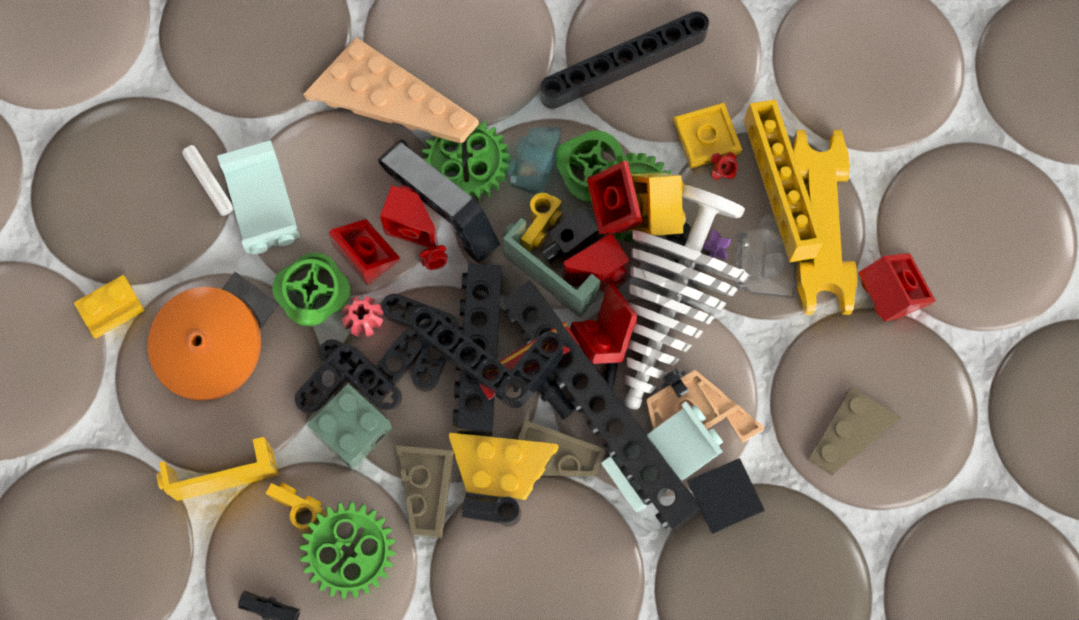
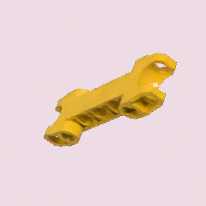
(827, 270)

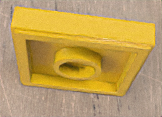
(706, 133)

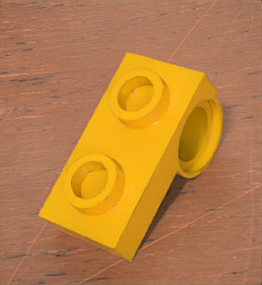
(536, 233)
(286, 496)

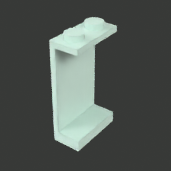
(259, 197)
(683, 444)

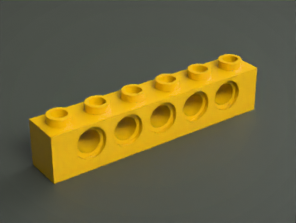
(783, 181)

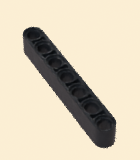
(631, 49)

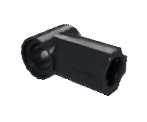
(488, 508)

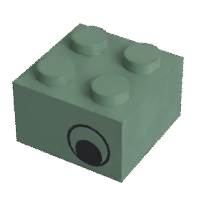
(350, 426)

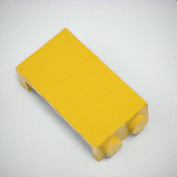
(261, 470)

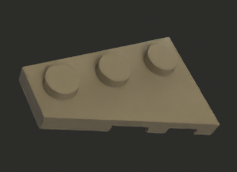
(851, 430)
(573, 455)
(426, 485)

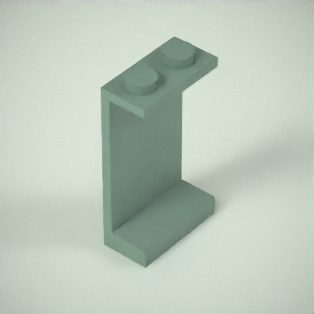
(576, 300)

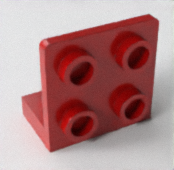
(610, 335)

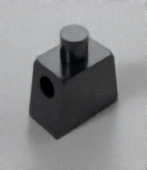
(581, 228)

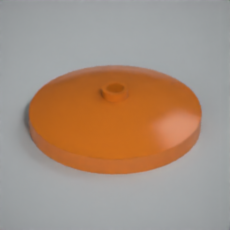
(227, 348)

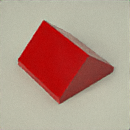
(364, 249)

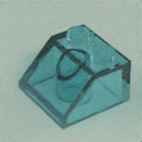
(535, 159)

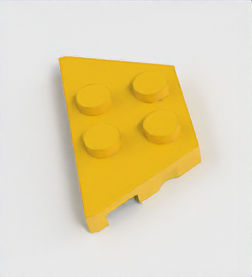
(499, 464)

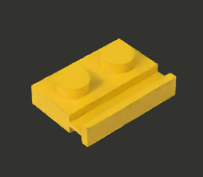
(109, 306)

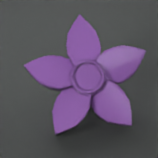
(716, 245)

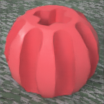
(369, 321)

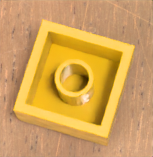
(659, 203)

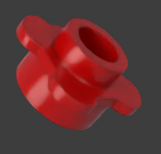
(730, 166)
(434, 257)

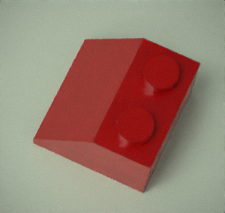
(615, 199)
(407, 217)
(603, 260)
(896, 286)

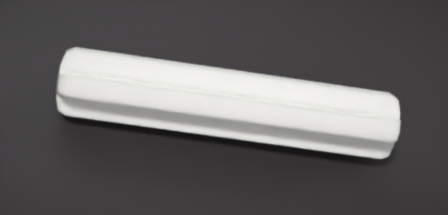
(207, 180)

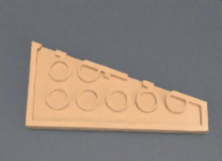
(386, 92)

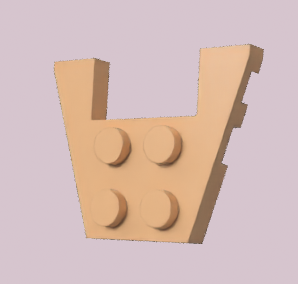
(710, 401)

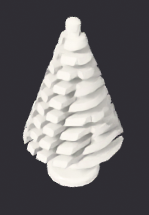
(682, 272)

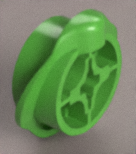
(572, 155)
(314, 261)

